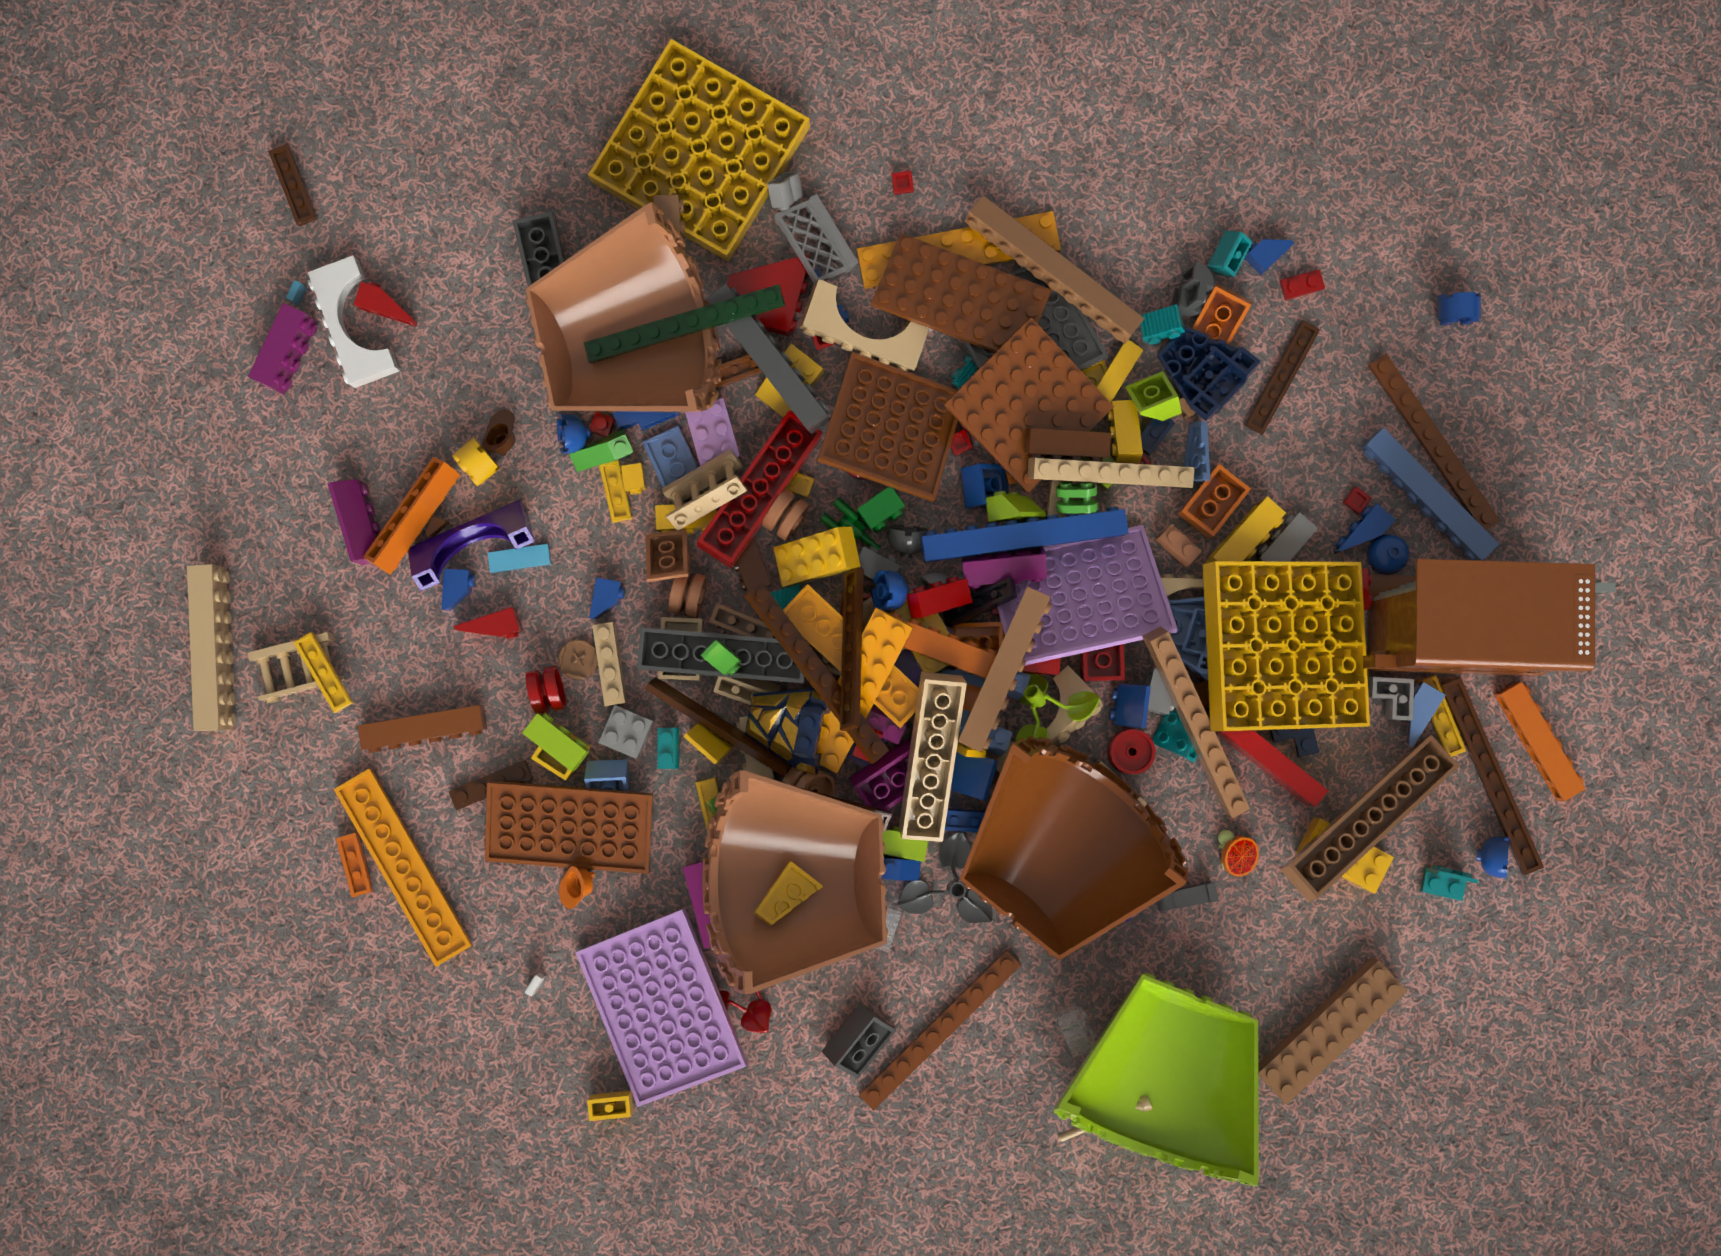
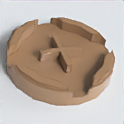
(578, 659)

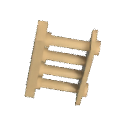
(699, 479)
(282, 652)

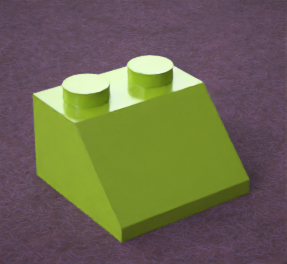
(1155, 397)
(1012, 507)

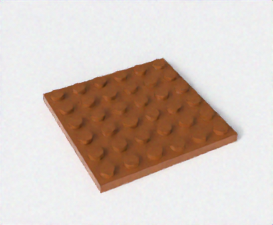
(1025, 387)
(890, 427)

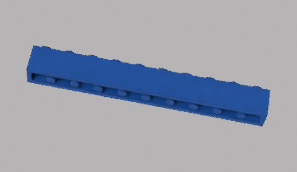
(1023, 535)

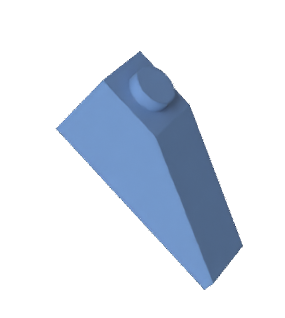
(1424, 706)

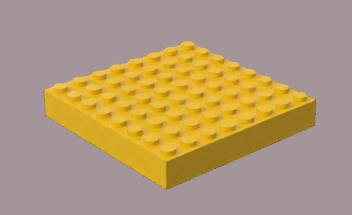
(702, 139)
(1285, 645)

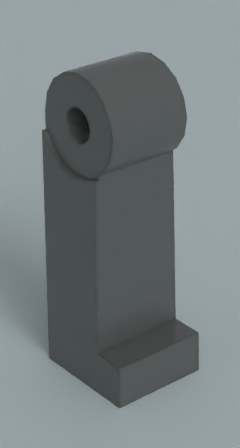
(1189, 896)

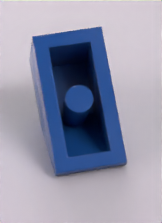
(1266, 253)
(456, 586)
(605, 597)
(901, 869)

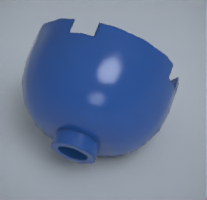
(572, 433)
(1388, 554)
(890, 590)
(1494, 856)

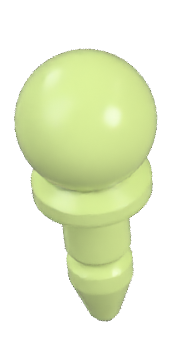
(1223, 837)

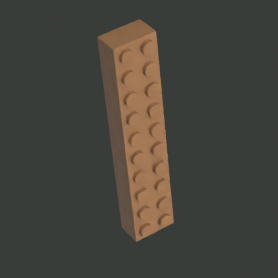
(1369, 818)

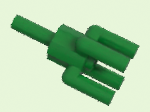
(849, 519)

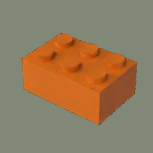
(1214, 501)

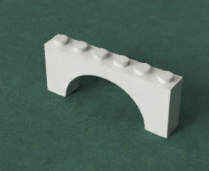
(331, 287)

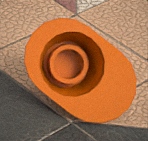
(575, 885)

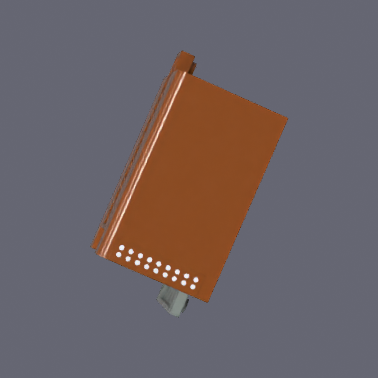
(1484, 618)

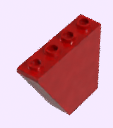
(790, 276)

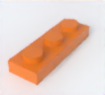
(354, 864)

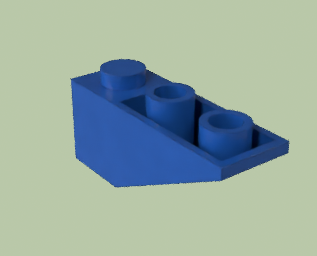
(1371, 525)

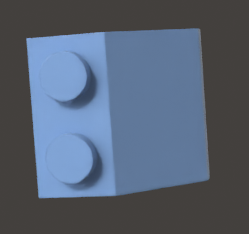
(608, 775)

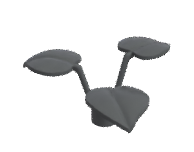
(916, 895)

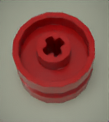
(546, 690)
(1143, 751)

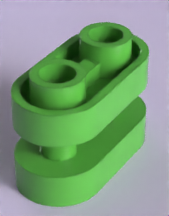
(1084, 490)

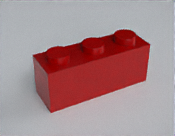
(938, 597)

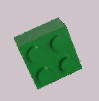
(881, 509)

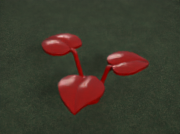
(756, 1016)

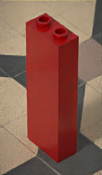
(1276, 765)

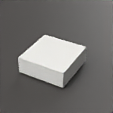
(534, 984)

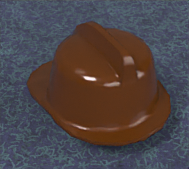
(499, 433)

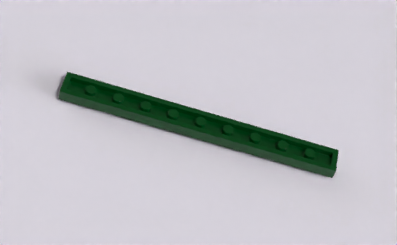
(684, 324)

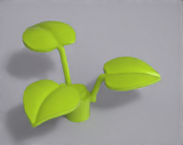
(1079, 706)

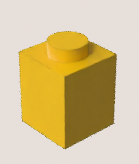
(634, 478)

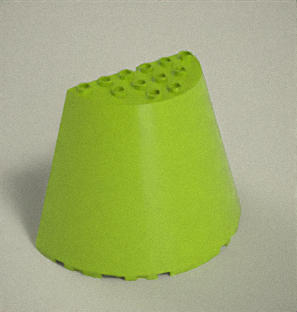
(1193, 1066)

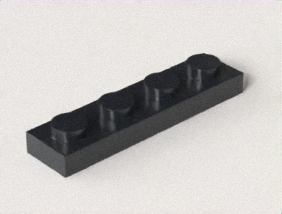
(982, 602)

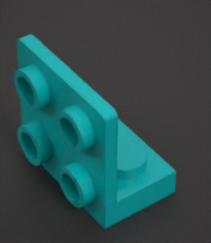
(1173, 737)
(1445, 882)

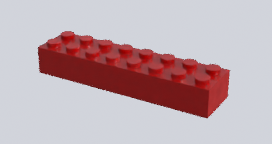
(765, 480)

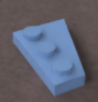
(1198, 451)

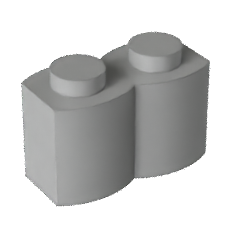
(785, 190)

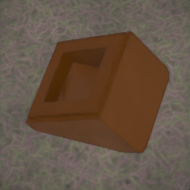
(435, 526)

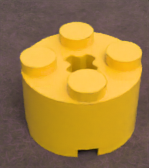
(475, 461)

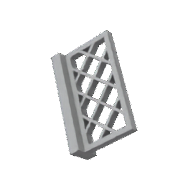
(831, 235)

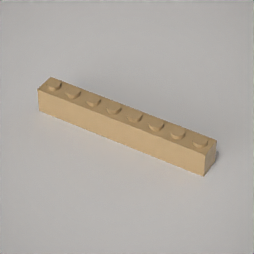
(1110, 472)

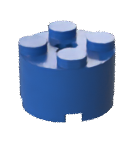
(1459, 307)

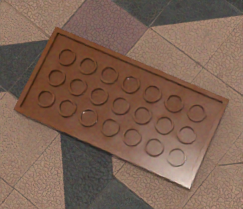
(956, 294)
(568, 827)

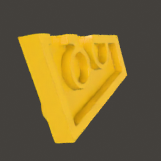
(786, 893)

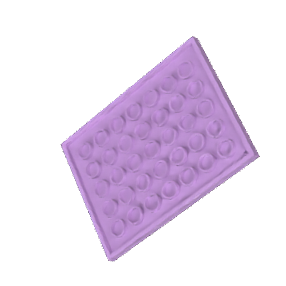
(1099, 596)
(661, 1008)

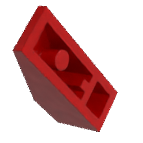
(376, 301)
(498, 624)

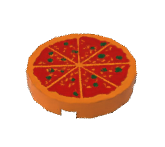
(1240, 856)

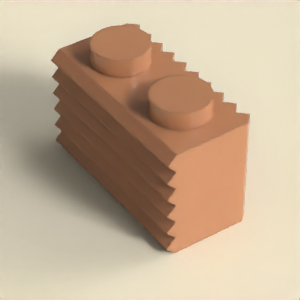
(1178, 545)

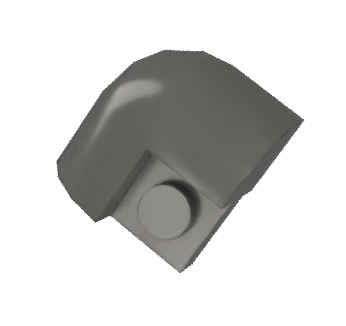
(1193, 289)

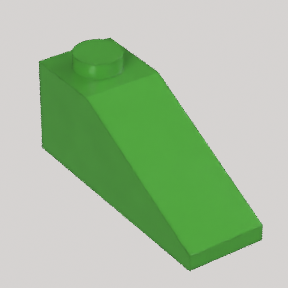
(602, 451)
(721, 658)

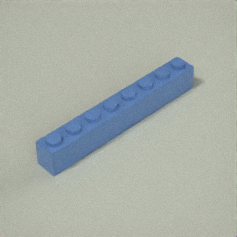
(1429, 496)

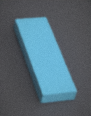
(519, 559)

